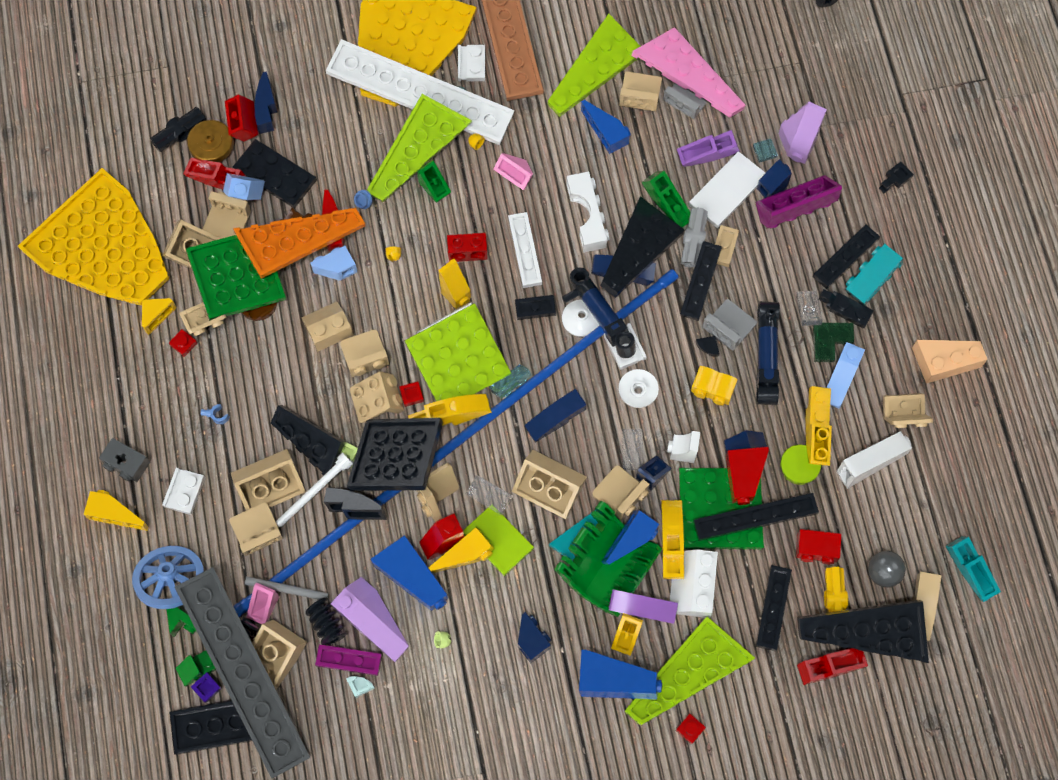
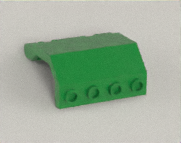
(589, 575)

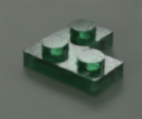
(827, 335)

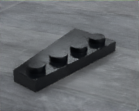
(311, 440)

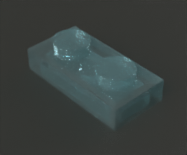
(505, 386)

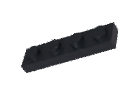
(846, 256)
(701, 280)
(773, 608)

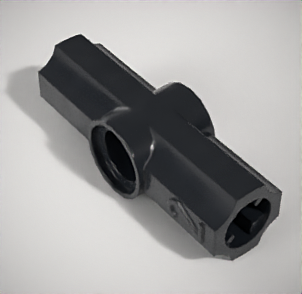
(177, 129)

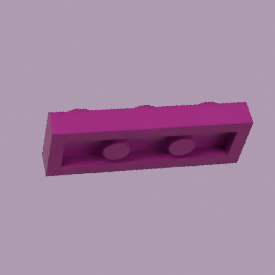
(348, 660)

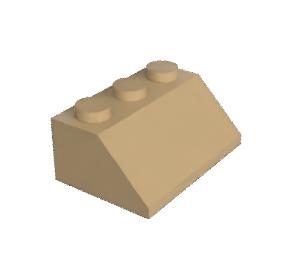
(268, 481)
(548, 484)

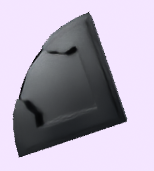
(708, 345)

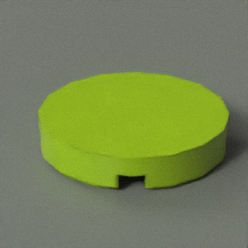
(796, 466)

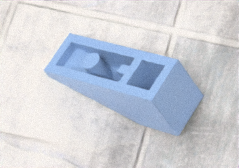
(844, 373)

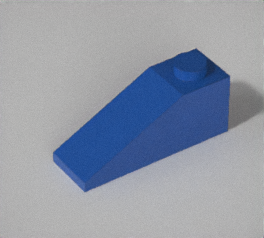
(607, 128)
(635, 533)

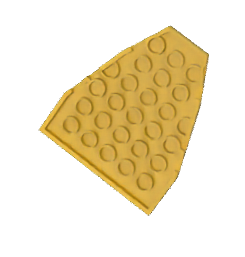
(413, 32)
(100, 243)

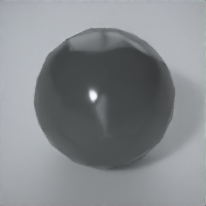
(886, 569)

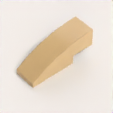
(927, 590)

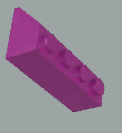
(798, 201)

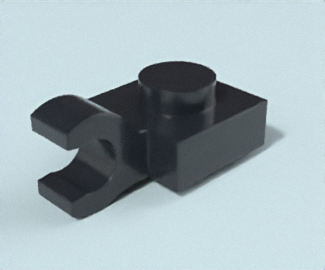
(896, 176)

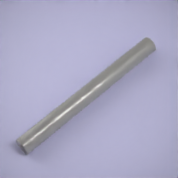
(287, 588)

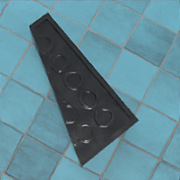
(643, 241)
(881, 629)

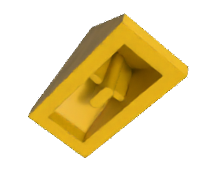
(155, 312)
(627, 634)

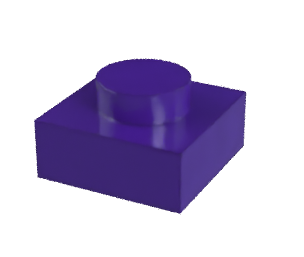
(206, 687)

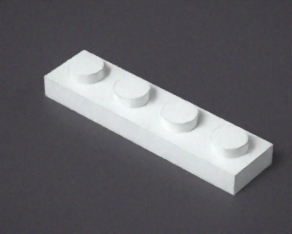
(525, 250)

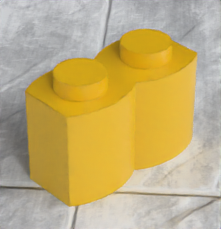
(714, 385)

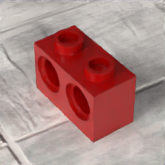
(467, 247)

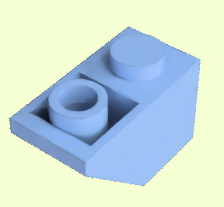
(335, 265)

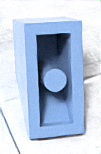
(243, 187)

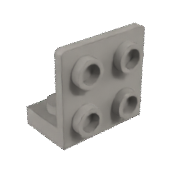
(729, 324)

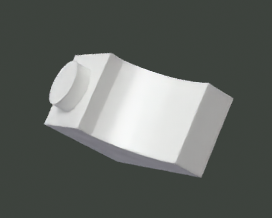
(684, 447)

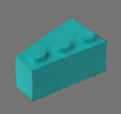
(874, 274)

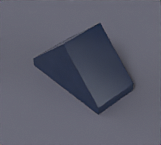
(745, 440)
(653, 472)

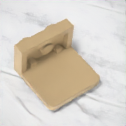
(226, 214)
(196, 319)
(364, 353)
(376, 396)
(905, 410)
(439, 486)
(621, 492)

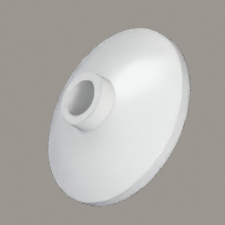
(574, 324)
(642, 380)

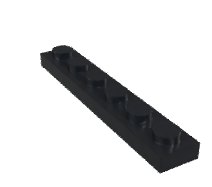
(755, 516)

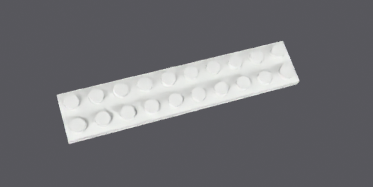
(406, 85)

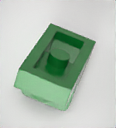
(177, 619)
(195, 667)

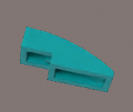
(973, 568)

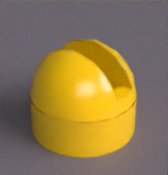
(476, 141)
(393, 253)

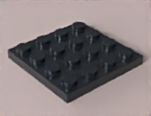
(395, 454)

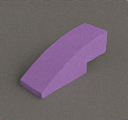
(708, 149)
(643, 606)

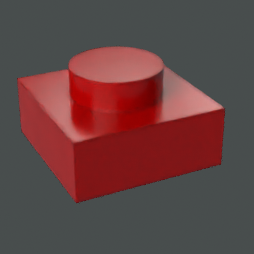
(183, 343)
(411, 394)
(690, 729)

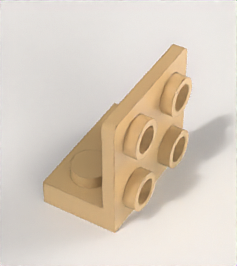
(640, 91)
(255, 529)

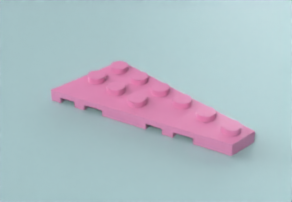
(686, 68)

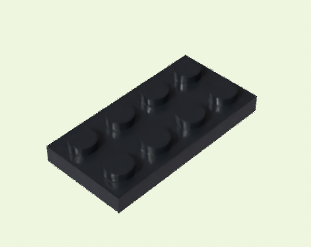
(281, 176)

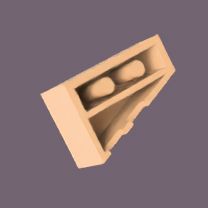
(947, 358)

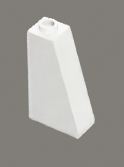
(873, 459)

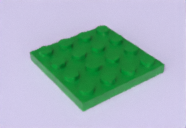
(229, 279)
(706, 494)

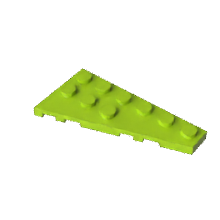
(600, 61)
(420, 139)
(698, 663)

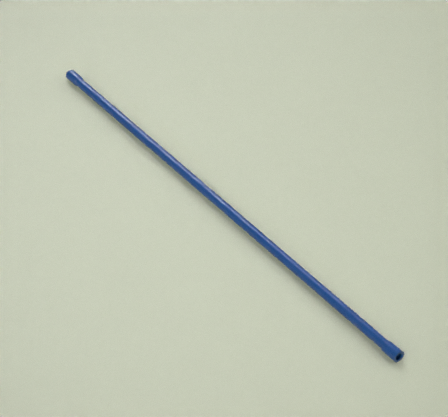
(663, 282)

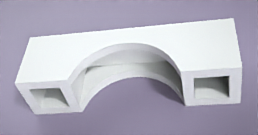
(581, 190)

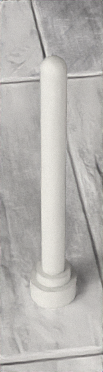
(341, 464)

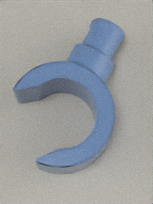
(211, 413)

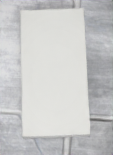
(728, 189)

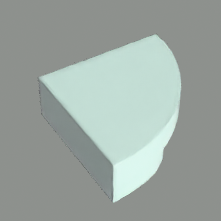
(359, 685)

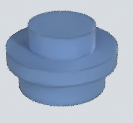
(363, 199)

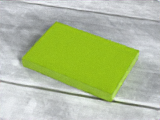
(504, 537)

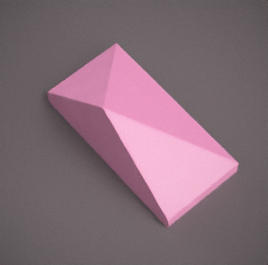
(514, 170)
(262, 603)

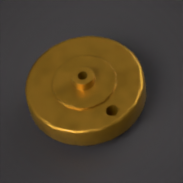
(210, 141)

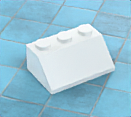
(697, 588)

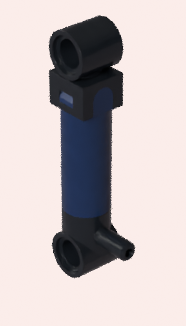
(614, 328)
(768, 372)

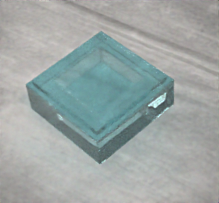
(765, 150)

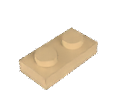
(727, 239)

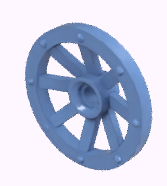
(166, 574)

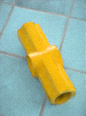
(835, 594)

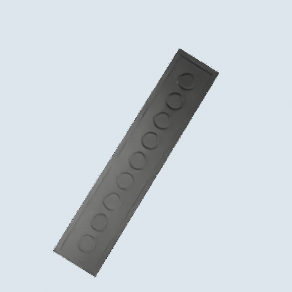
(242, 672)

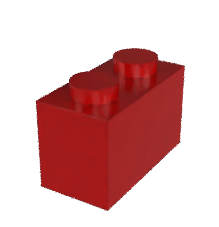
(241, 118)
(818, 546)

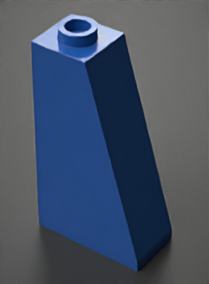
(407, 570)
(616, 679)

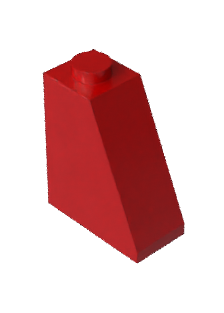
(744, 472)
(441, 537)

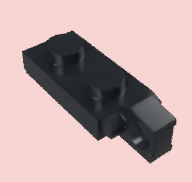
(846, 308)

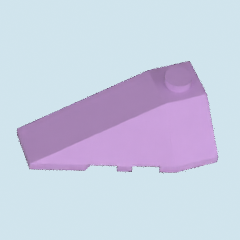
(801, 131)
(368, 614)

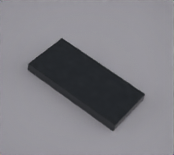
(207, 728)

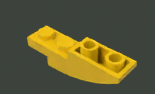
(456, 409)
(817, 426)
(672, 539)

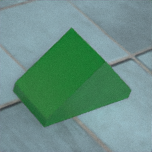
(433, 181)

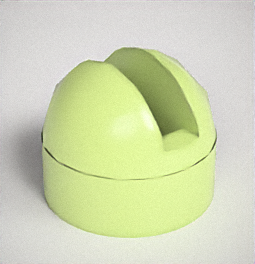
(442, 639)

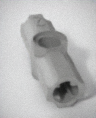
(694, 236)

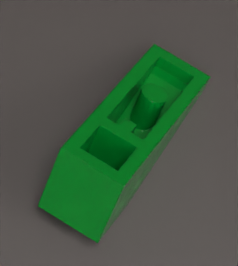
(667, 197)

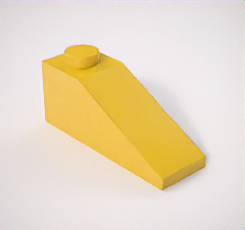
(454, 285)
(106, 509)
(467, 551)

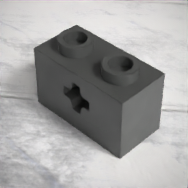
(117, 452)

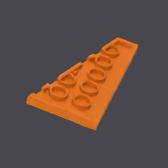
(289, 240)

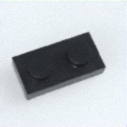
(535, 307)

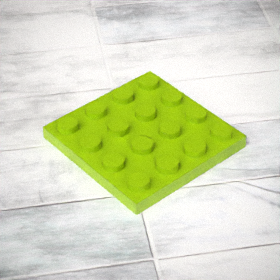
(457, 355)

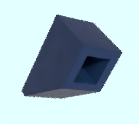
(775, 179)
(531, 640)

